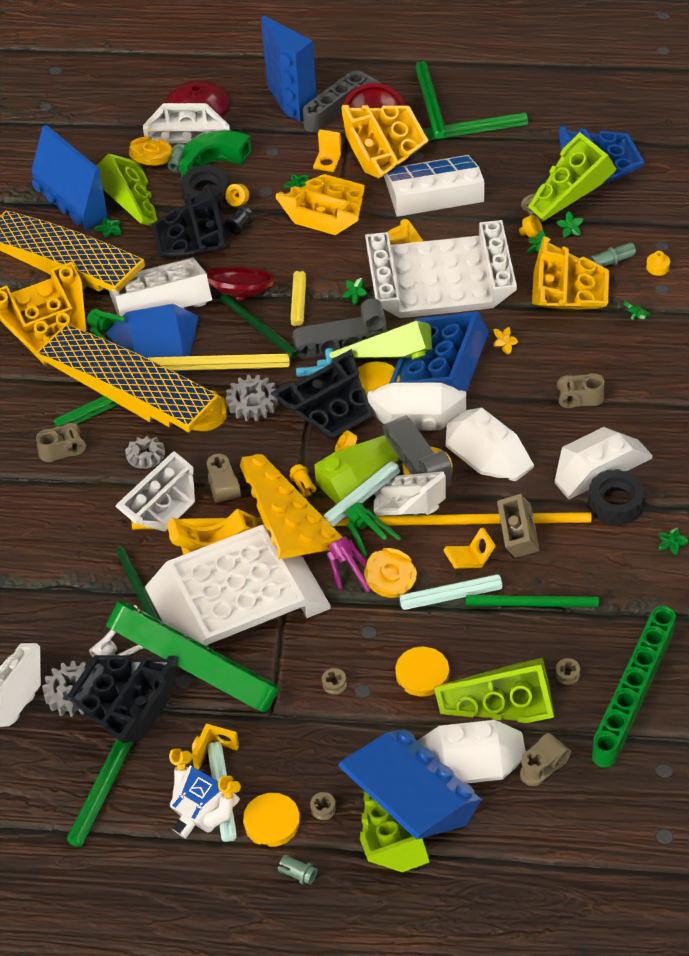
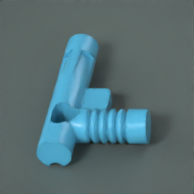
(301, 372)

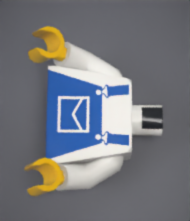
(199, 797)

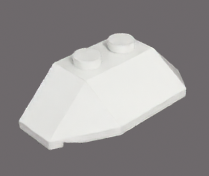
(183, 122)
(426, 404)
(487, 445)
(596, 454)
(161, 494)
(411, 494)
(18, 681)
(477, 749)

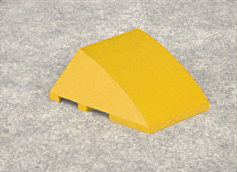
(382, 136)
(324, 203)
(568, 281)

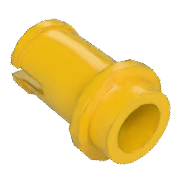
(300, 476)

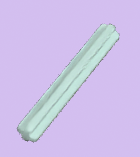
(362, 493)
(450, 592)
(218, 769)

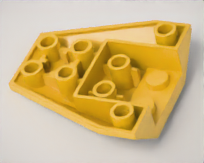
(44, 308)

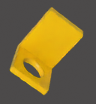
(328, 149)
(470, 555)
(210, 734)

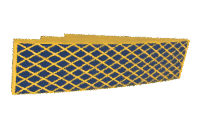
(52, 245)
(128, 378)

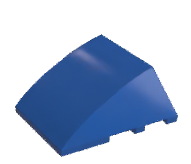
(616, 145)
(156, 332)

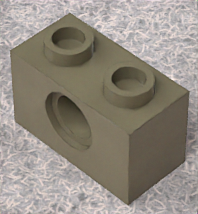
(518, 525)

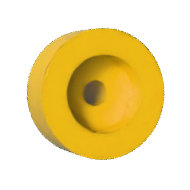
(237, 195)
(531, 226)
(658, 263)
(346, 440)

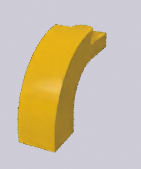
(194, 538)

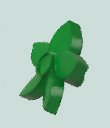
(296, 181)
(570, 225)
(109, 227)
(536, 242)
(355, 290)
(637, 311)
(672, 540)

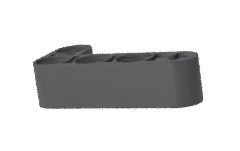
(328, 104)
(315, 339)
(414, 449)

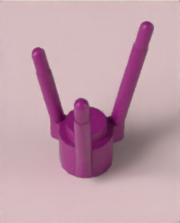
(344, 551)

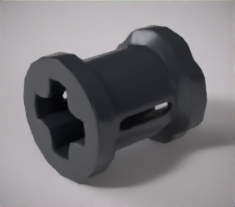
(240, 219)

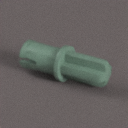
(614, 255)

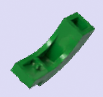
(215, 146)

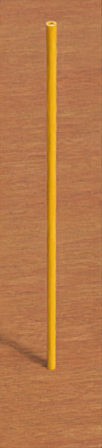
(398, 520)

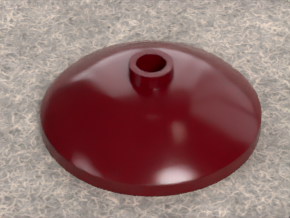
(201, 92)
(373, 95)
(240, 281)

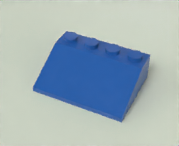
(288, 67)
(68, 180)
(454, 352)
(412, 784)

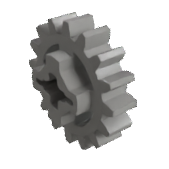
(251, 397)
(65, 680)

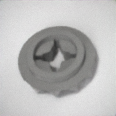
(145, 459)

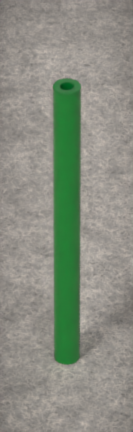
(545, 601)

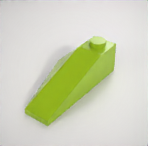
(127, 186)
(352, 466)
(507, 693)
(388, 841)

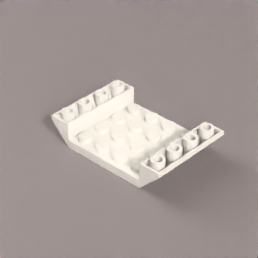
(442, 273)
(233, 587)

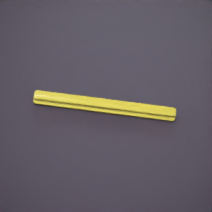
(223, 362)

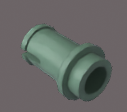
(177, 155)
(304, 872)

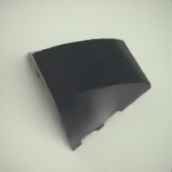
(192, 229)
(329, 397)
(124, 693)

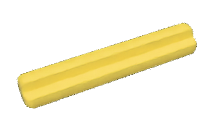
(298, 298)

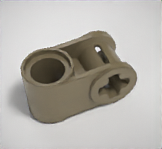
(583, 390)
(58, 442)
(222, 479)
(543, 760)

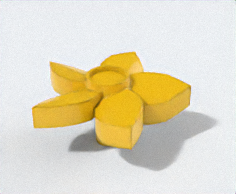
(504, 340)

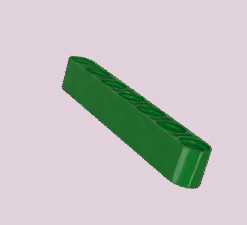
(193, 656)
(629, 694)

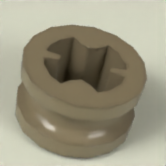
(565, 664)
(340, 677)
(325, 813)

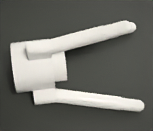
(107, 647)

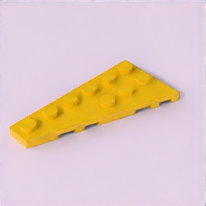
(288, 515)

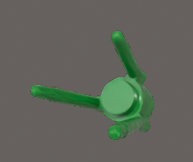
(101, 321)
(360, 518)

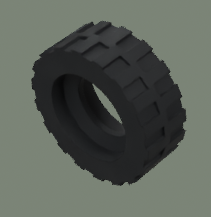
(205, 175)
(613, 513)

